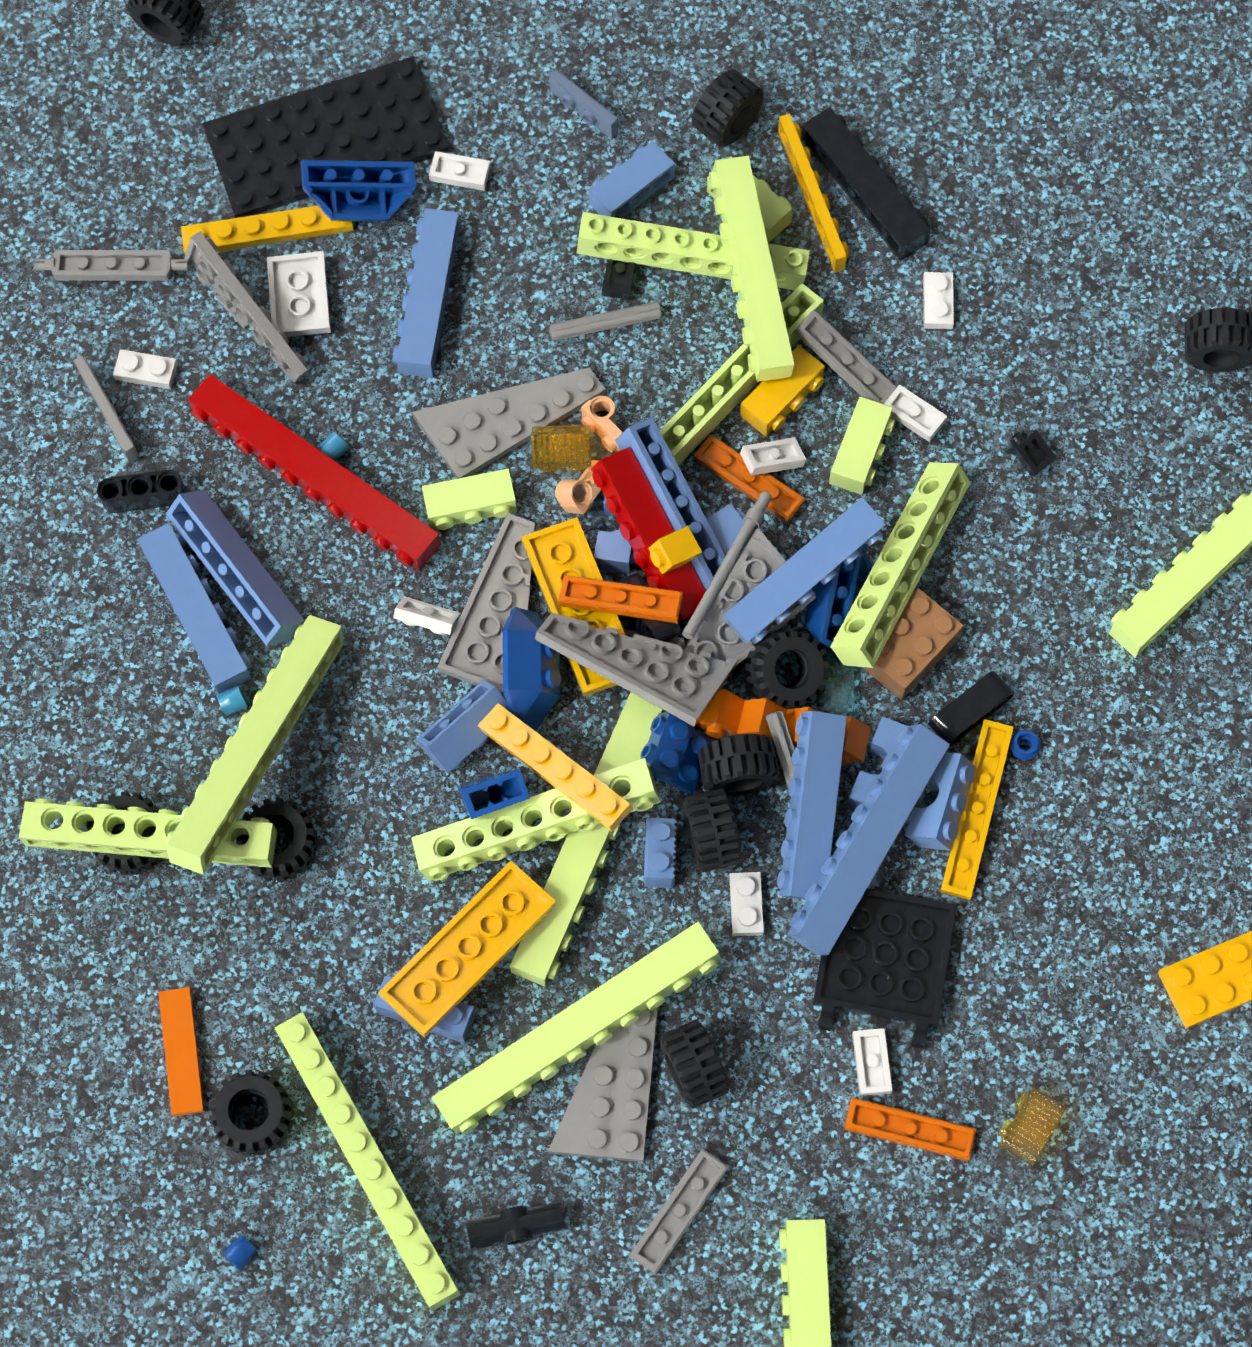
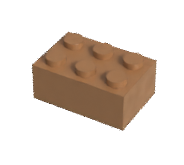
(915, 644)

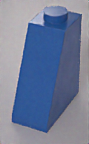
(493, 792)

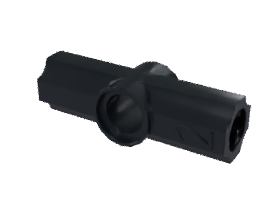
(515, 1225)

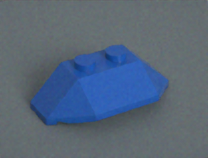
(358, 187)
(836, 598)
(529, 669)

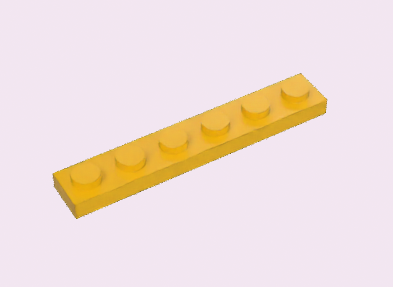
(816, 201)
(266, 228)
(555, 767)
(976, 817)

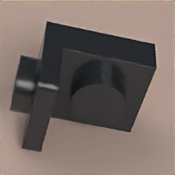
(1030, 451)

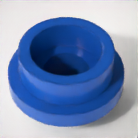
(1028, 737)

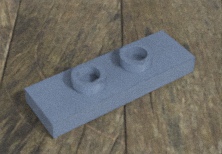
(590, 110)

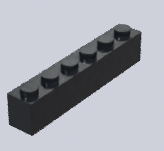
(866, 183)

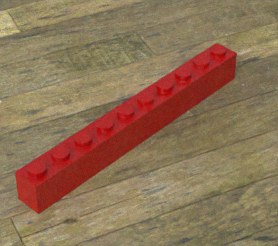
(314, 473)

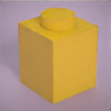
(674, 550)

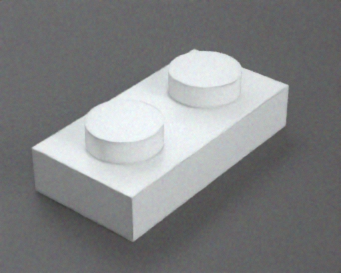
(459, 170)
(938, 300)
(145, 369)
(915, 413)
(773, 456)
(426, 615)
(746, 904)
(872, 1062)

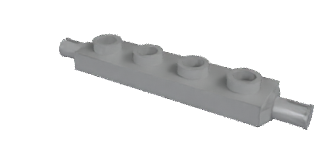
(111, 265)

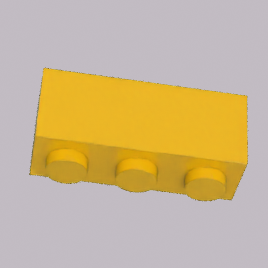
(776, 398)

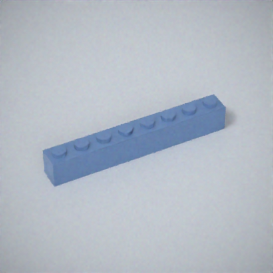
(867, 839)

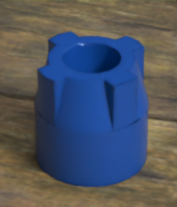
(239, 1252)

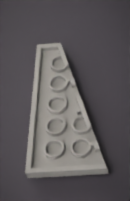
(238, 301)
(490, 425)
(752, 568)
(503, 583)
(648, 667)
(612, 1097)

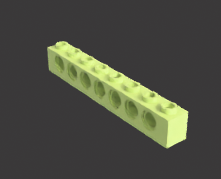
(677, 249)
(900, 565)
(548, 806)
(39, 815)

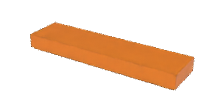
(731, 468)
(620, 599)
(181, 1052)
(910, 1129)

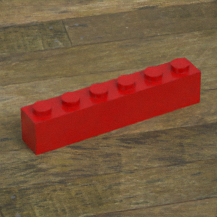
(643, 523)

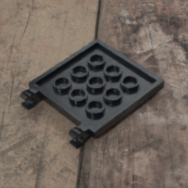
(889, 962)

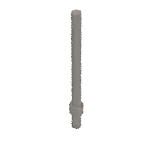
(751, 521)

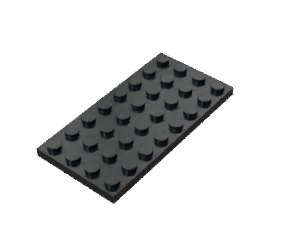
(355, 118)

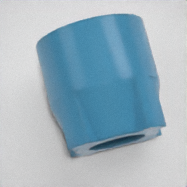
(333, 446)
(232, 700)

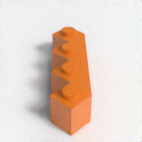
(733, 716)

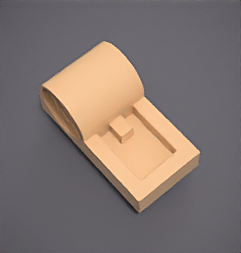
(602, 426)
(584, 492)

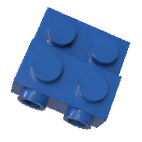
(674, 752)

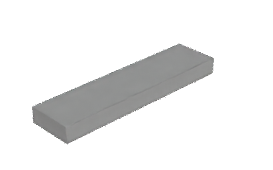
(844, 358)
(106, 409)
(678, 1211)

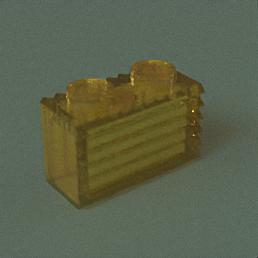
(561, 447)
(1031, 1126)

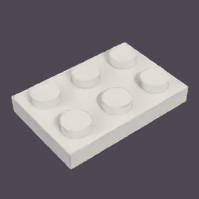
(299, 293)

